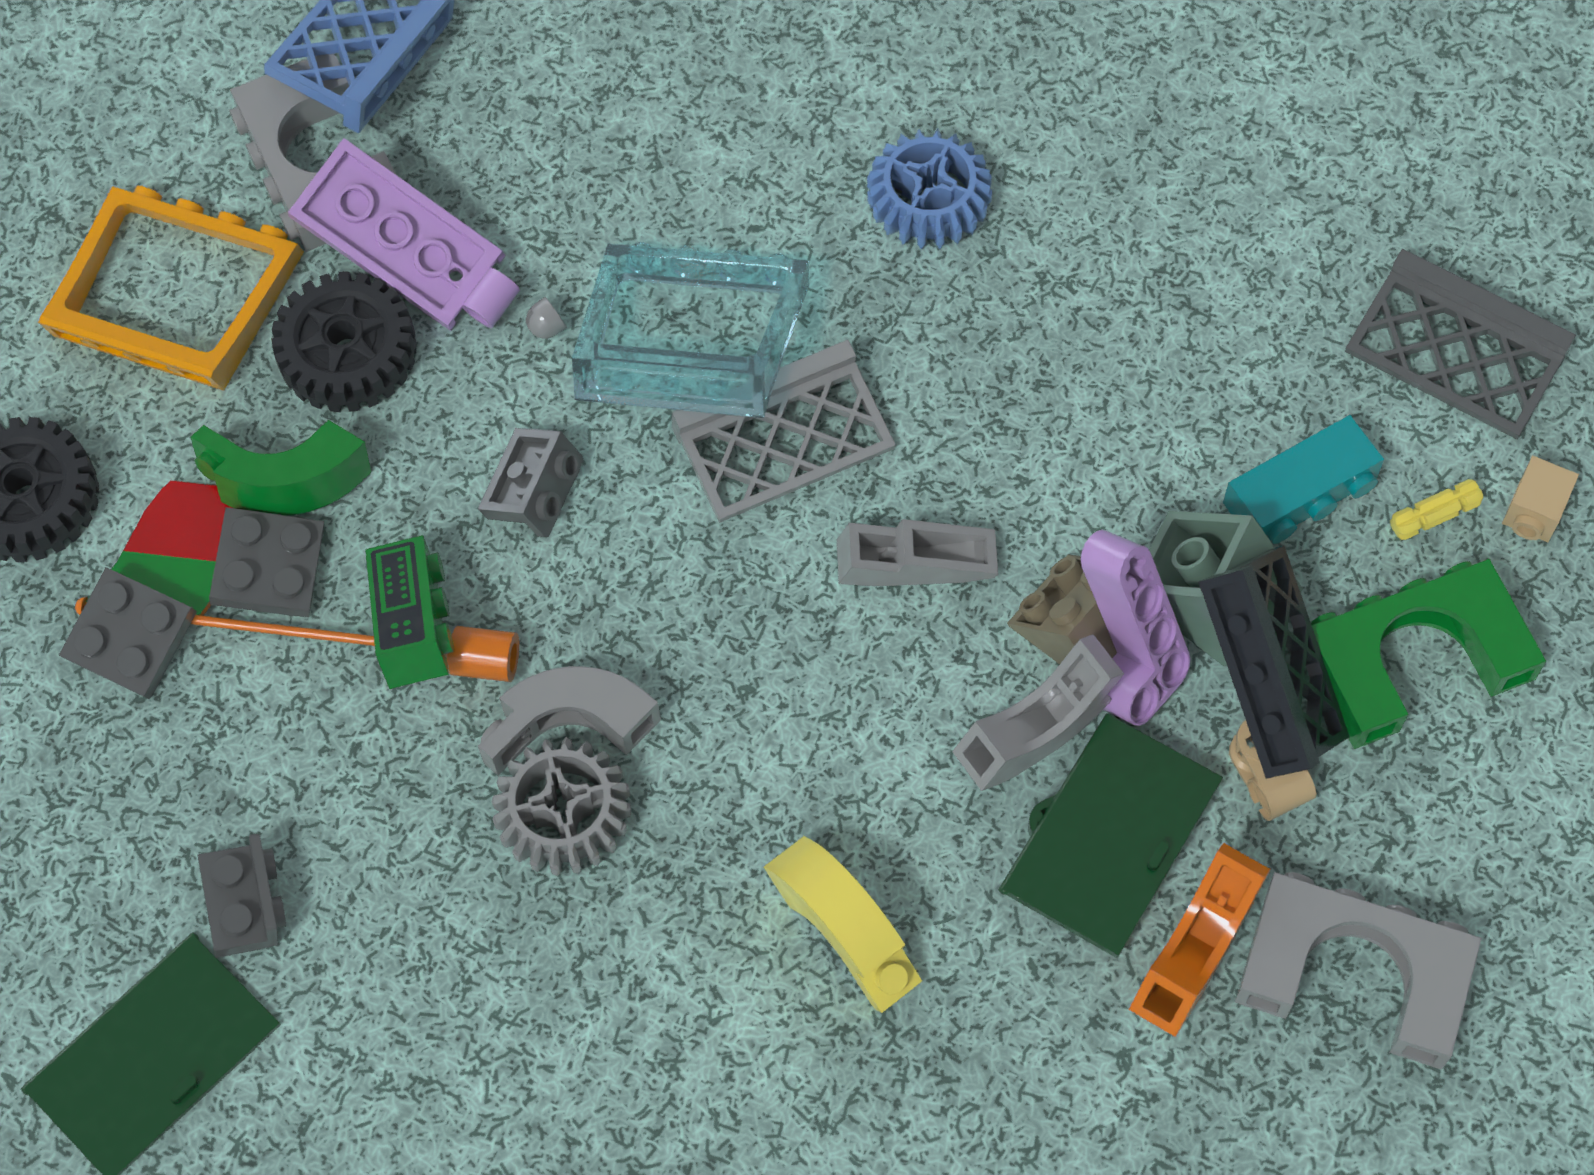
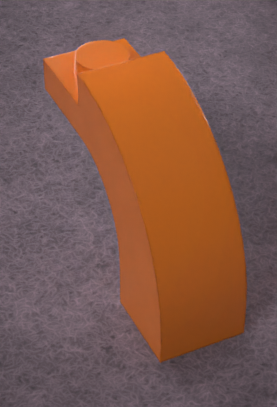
(1200, 940)

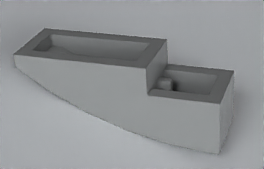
(915, 554)

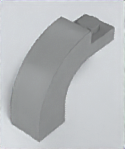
(568, 697)
(1042, 721)

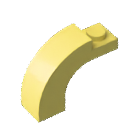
(847, 917)

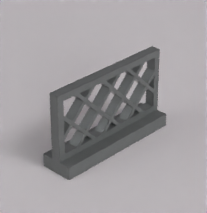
(1486, 315)

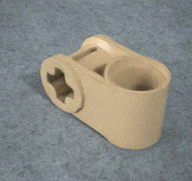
(1275, 794)

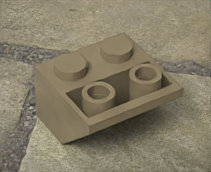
(1061, 612)

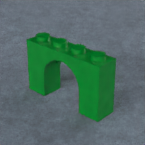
(1463, 603)

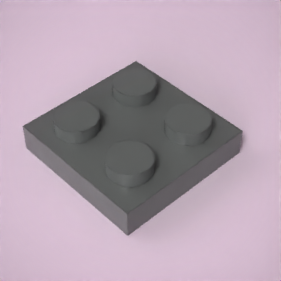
(266, 562)
(128, 633)

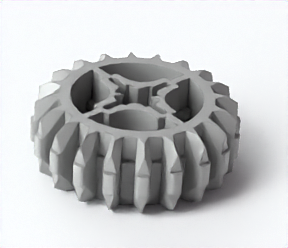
(541, 808)

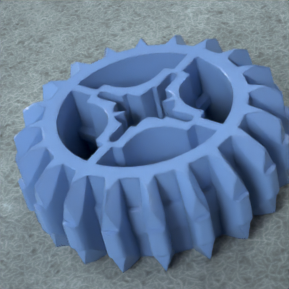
(941, 208)

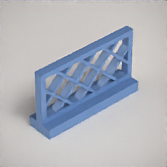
(375, 78)

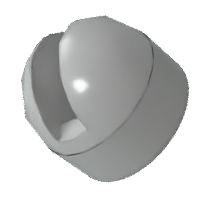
(544, 320)

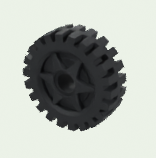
(337, 311)
(59, 493)

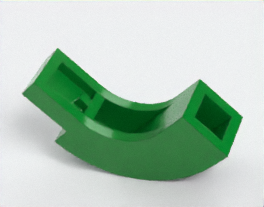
(286, 481)

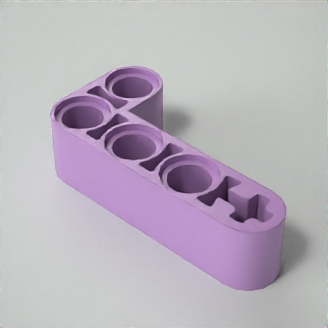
(1139, 624)

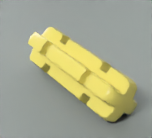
(1436, 509)

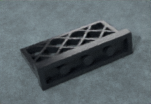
(1255, 654)

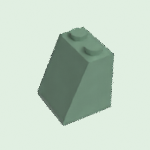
(1197, 547)

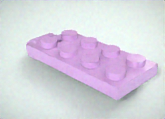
(403, 239)

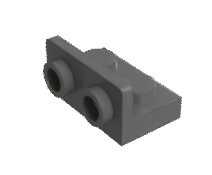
(532, 480)
(239, 898)

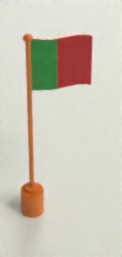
(177, 554)

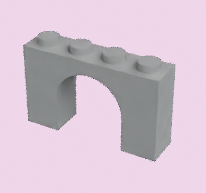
(273, 118)
(1431, 958)

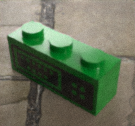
(408, 611)

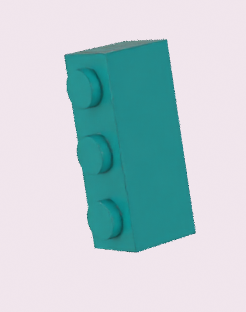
(1306, 480)

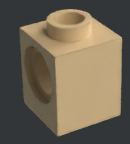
(1540, 499)

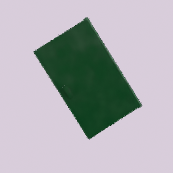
(1112, 818)
(147, 1050)

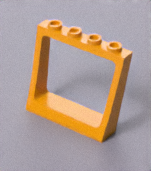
(209, 368)

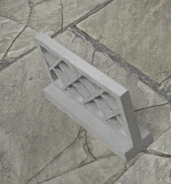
(793, 383)

